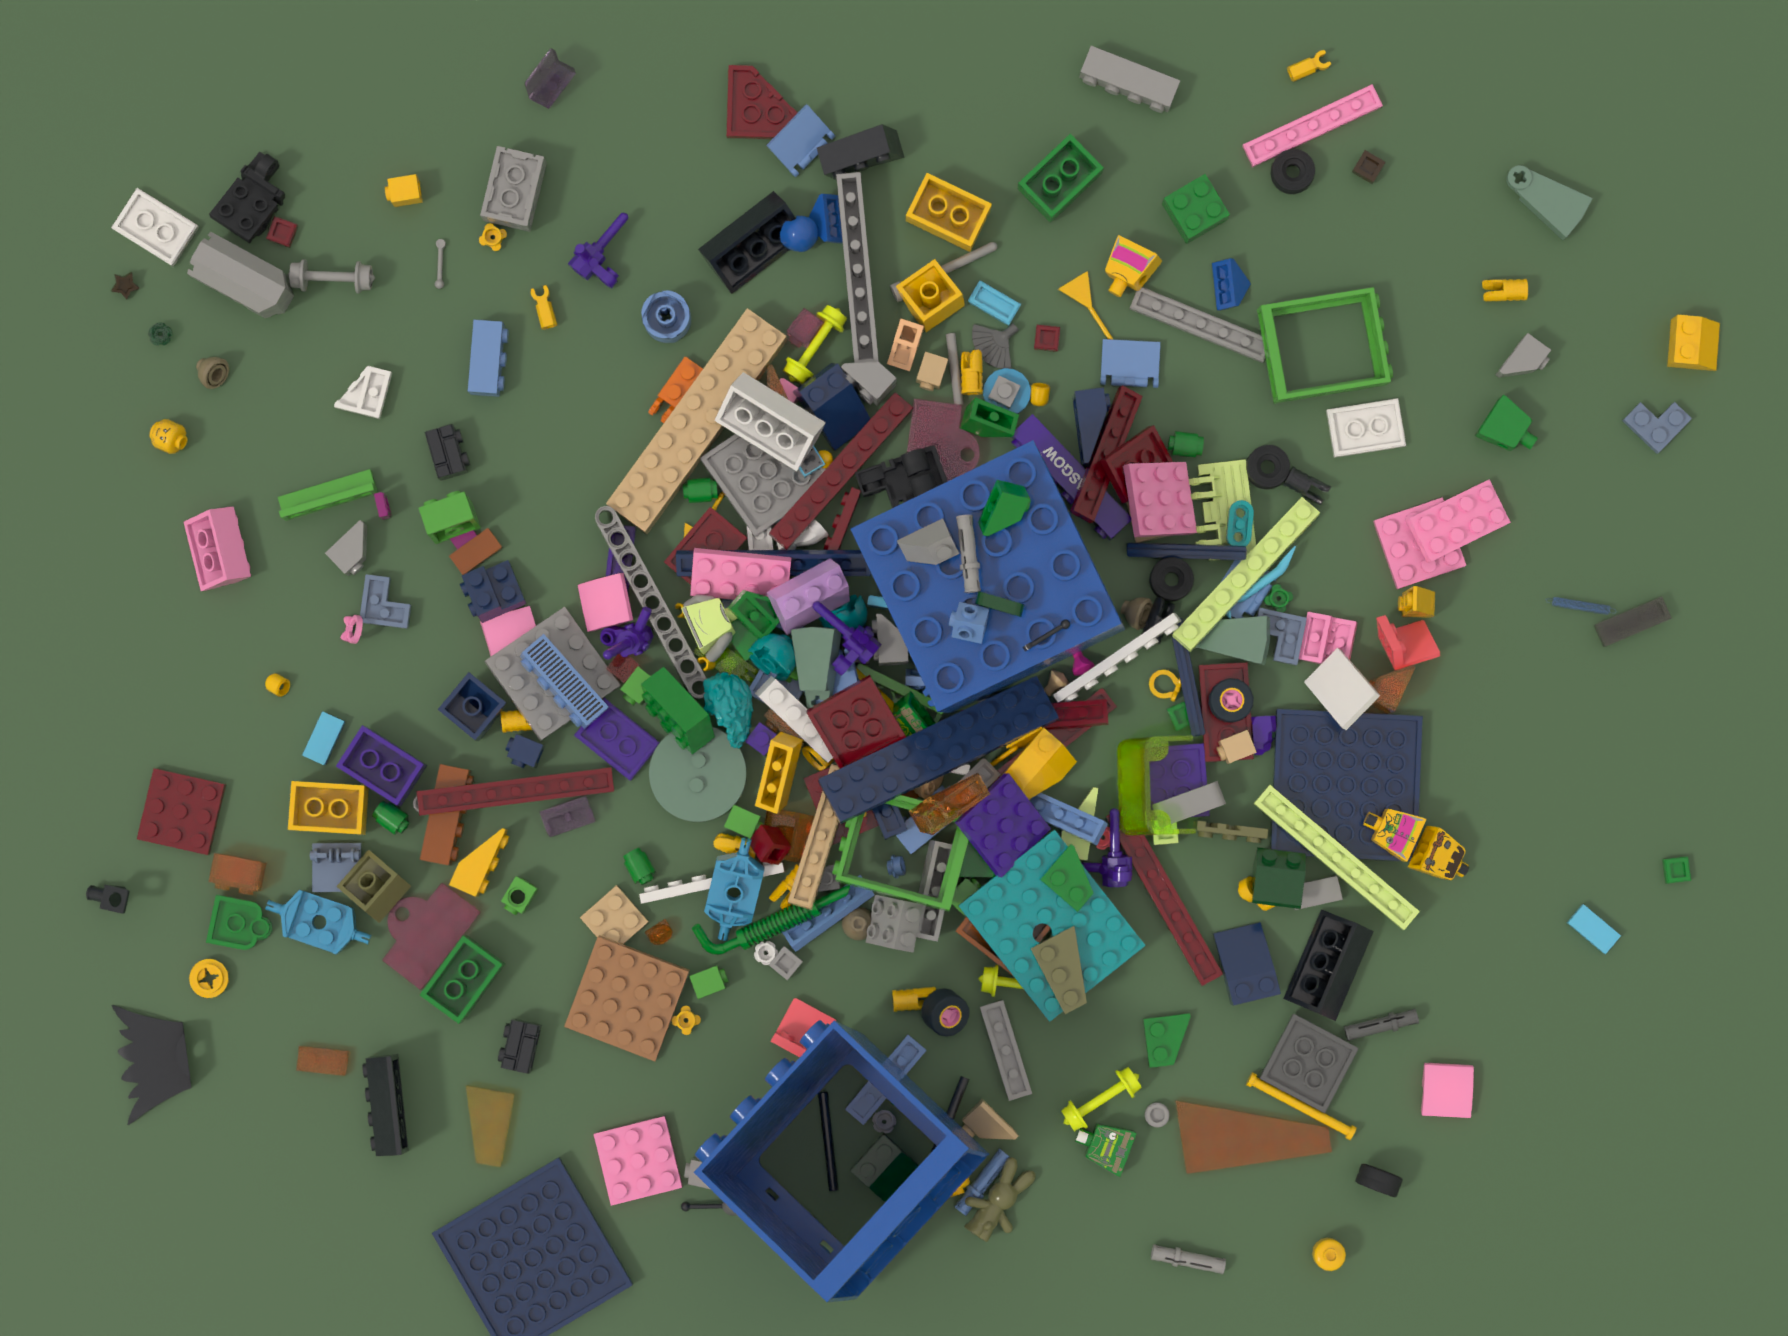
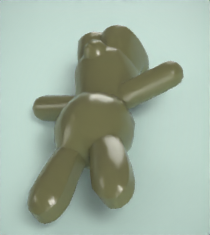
(1000, 1198)

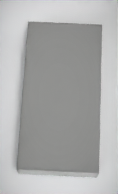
(1321, 892)

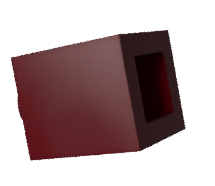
(769, 844)

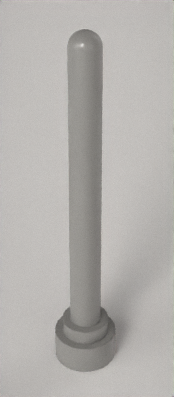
(955, 264)

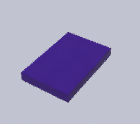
(618, 741)

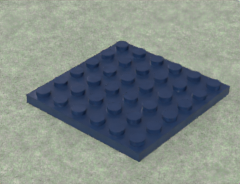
(1345, 774)
(533, 1256)

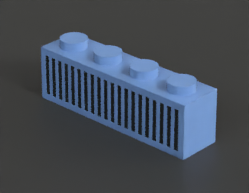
(563, 681)

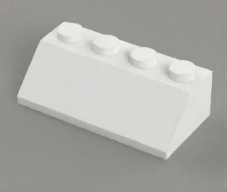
(769, 421)

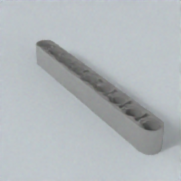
(642, 594)

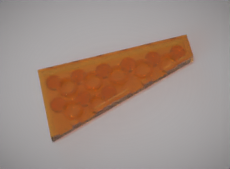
(1230, 1138)

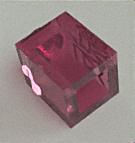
(804, 329)

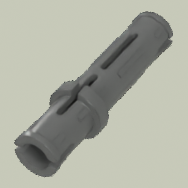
(1382, 1024)

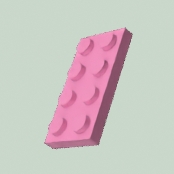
(1458, 521)
(728, 573)

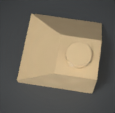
(987, 1123)

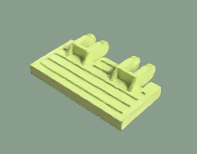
(1228, 485)

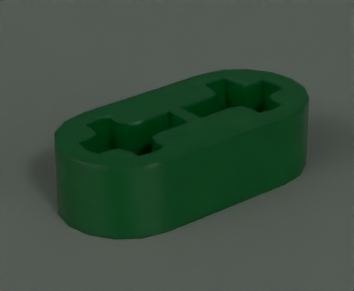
(999, 604)

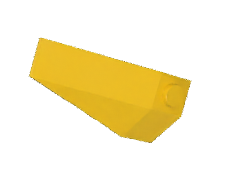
(1041, 764)

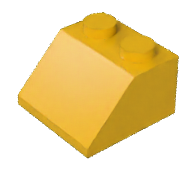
(930, 295)
(1693, 343)

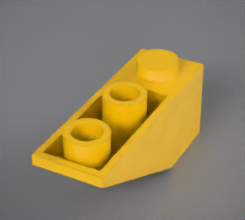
(1417, 602)
(474, 869)

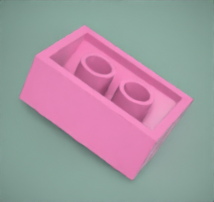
(217, 548)

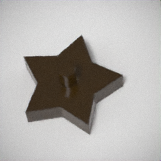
(124, 284)

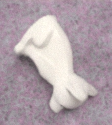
(812, 535)

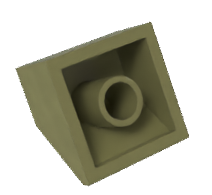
(373, 886)

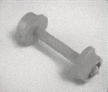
(300, 275)

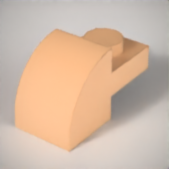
(905, 344)

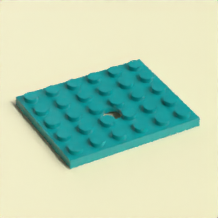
(1012, 906)

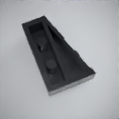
(860, 151)

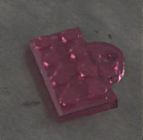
(939, 426)
(428, 933)

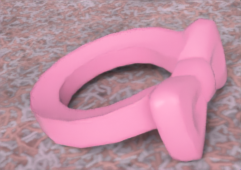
(350, 621)

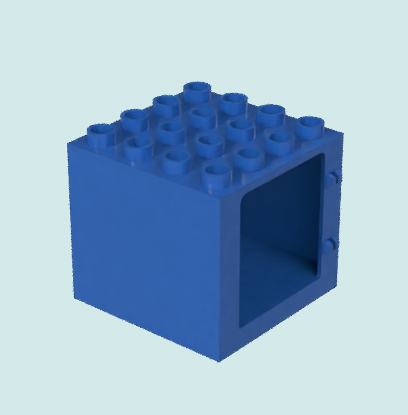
(1028, 562)
(736, 1176)

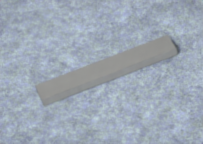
(1198, 324)

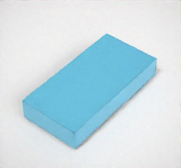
(994, 303)
(323, 738)
(1593, 929)

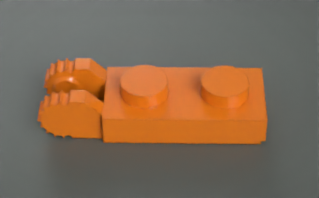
(676, 387)

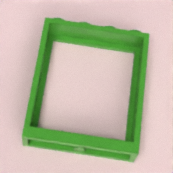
(1374, 326)
(950, 877)

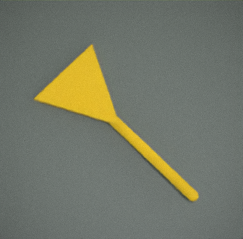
(1080, 291)

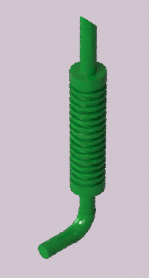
(770, 925)

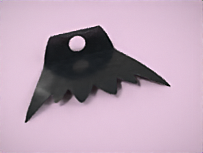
(158, 1060)

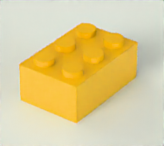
(948, 212)
(328, 807)

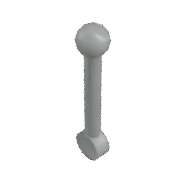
(440, 243)

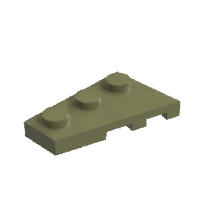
(1230, 832)
(1062, 968)

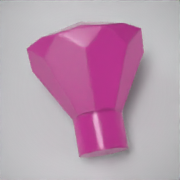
(1081, 664)

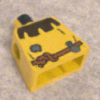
(1439, 855)

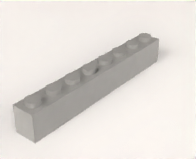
(857, 267)

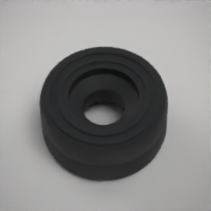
(1283, 181)
(1281, 467)
(1176, 566)
(1379, 1180)

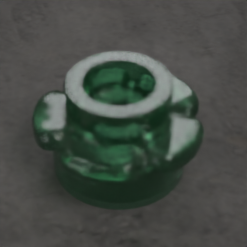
(156, 329)

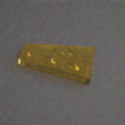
(490, 1122)

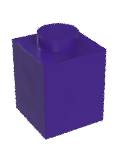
(760, 739)

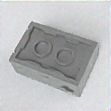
(513, 188)

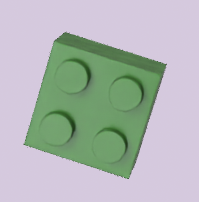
(449, 517)

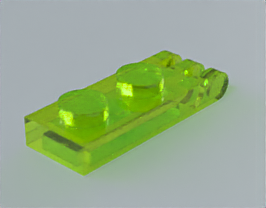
(732, 664)

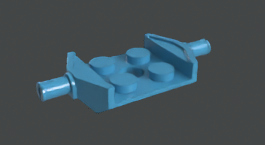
(736, 871)
(298, 920)

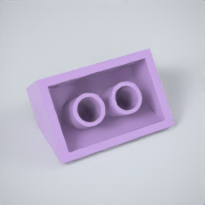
(795, 598)

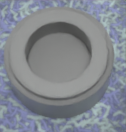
(1156, 1114)

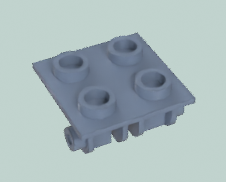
(332, 863)

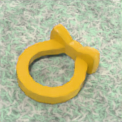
(1172, 695)

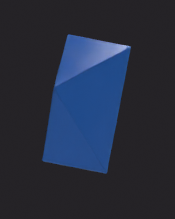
(827, 218)
(1229, 284)

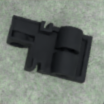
(250, 201)
(906, 477)

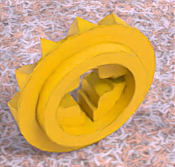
(199, 971)

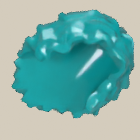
(731, 703)

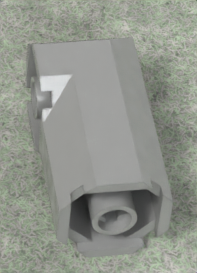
(241, 276)

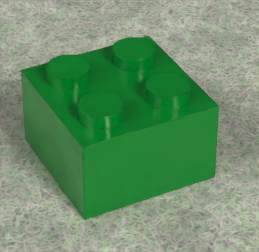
(1195, 209)

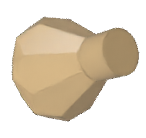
(1056, 682)

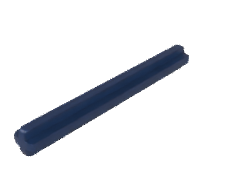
(1188, 551)
(1189, 687)

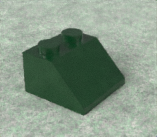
(1278, 878)

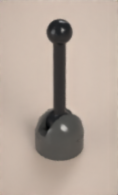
(685, 1206)

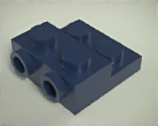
(492, 591)

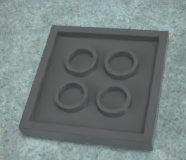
(1308, 1063)

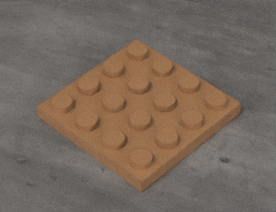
(626, 998)

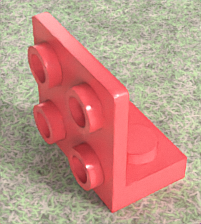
(1407, 643)
(795, 1024)

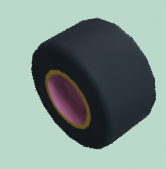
(1238, 698)
(945, 1012)

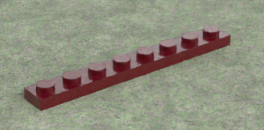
(840, 471)
(515, 791)
(1170, 907)

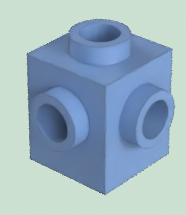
(969, 622)

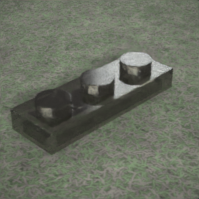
(1632, 621)

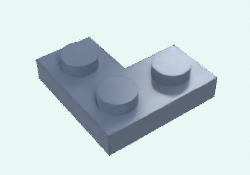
(1656, 431)
(377, 609)
(1289, 633)

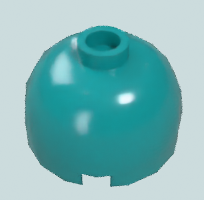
(851, 613)
(774, 654)

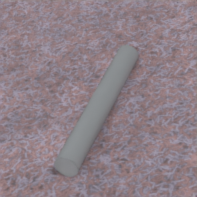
(954, 368)

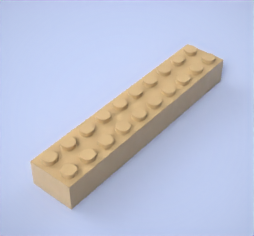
(691, 425)

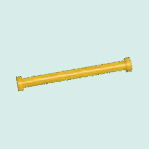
(1347, 1130)

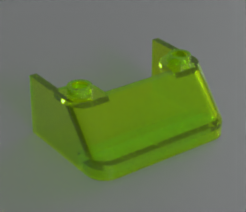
(1134, 786)

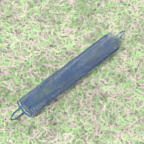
(1580, 606)

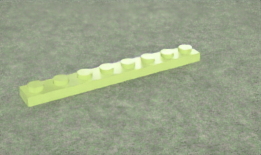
(1246, 574)
(1336, 857)

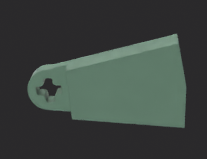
(1549, 200)
(1240, 639)
(814, 653)

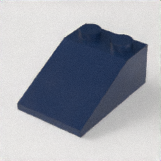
(835, 402)
(1089, 411)
(1246, 964)

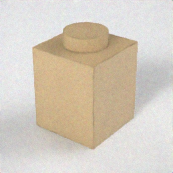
(931, 371)
(1236, 747)

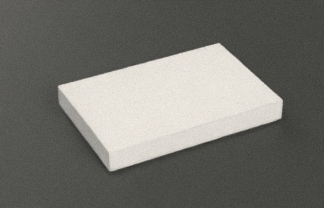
(155, 227)
(1366, 428)
(1341, 689)

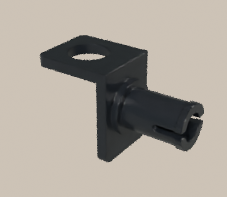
(111, 897)

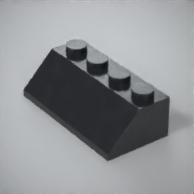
(748, 243)
(1328, 965)
(386, 1104)

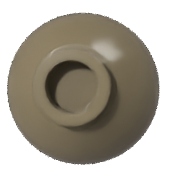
(212, 371)
(1137, 611)
(856, 923)

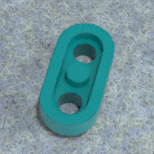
(1240, 525)

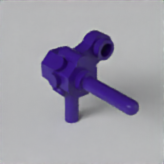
(589, 256)
(628, 639)
(857, 641)
(1115, 867)

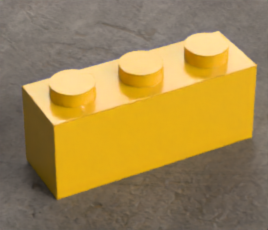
(778, 772)

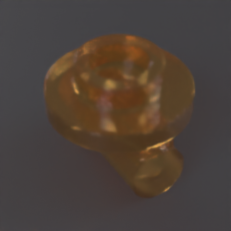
(659, 933)

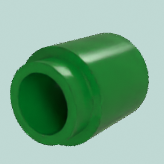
(1186, 444)
(700, 490)
(391, 817)
(639, 866)

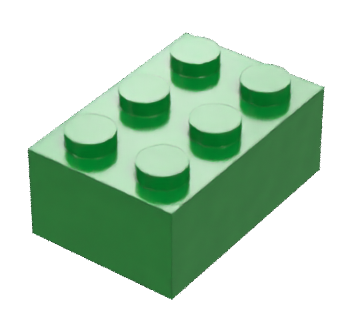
(1060, 178)
(677, 711)
(462, 979)

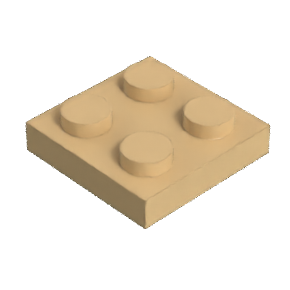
(614, 917)

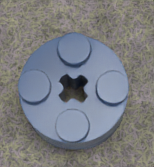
(662, 303)

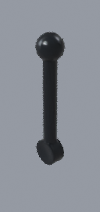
(1065, 624)

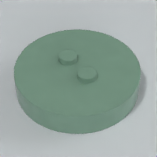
(701, 783)

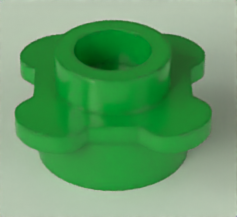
(1285, 598)

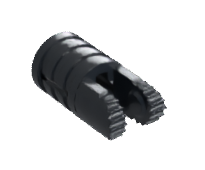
(1301, 482)
(1158, 612)

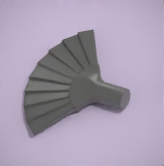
(994, 344)

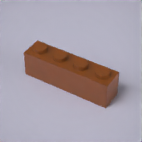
(444, 828)

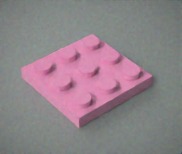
(1160, 499)
(1403, 553)
(638, 1160)

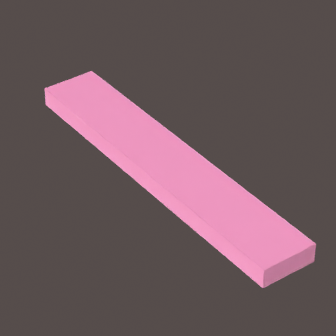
(1312, 125)

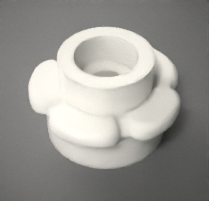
(759, 954)

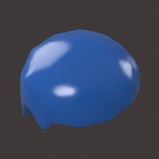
(799, 234)

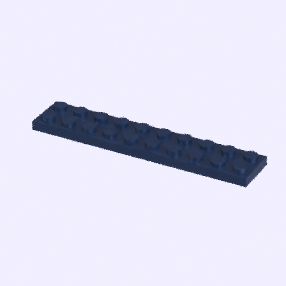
(938, 749)

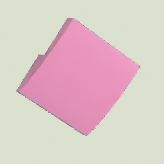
(605, 602)
(507, 628)
(1324, 635)
(1447, 1090)

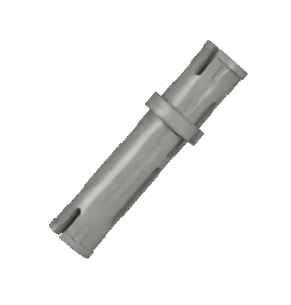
(968, 554)
(1189, 1259)

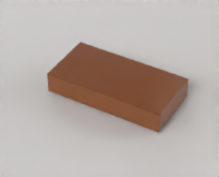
(475, 551)

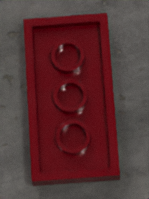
(1216, 729)

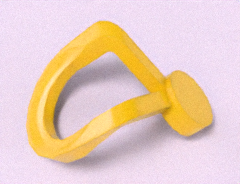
(805, 750)

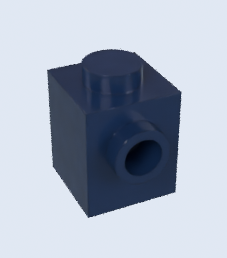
(524, 751)

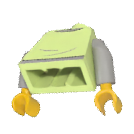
(709, 625)

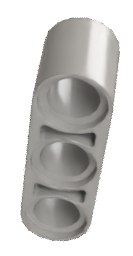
(1192, 802)

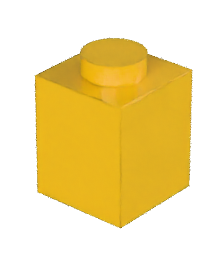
(404, 190)

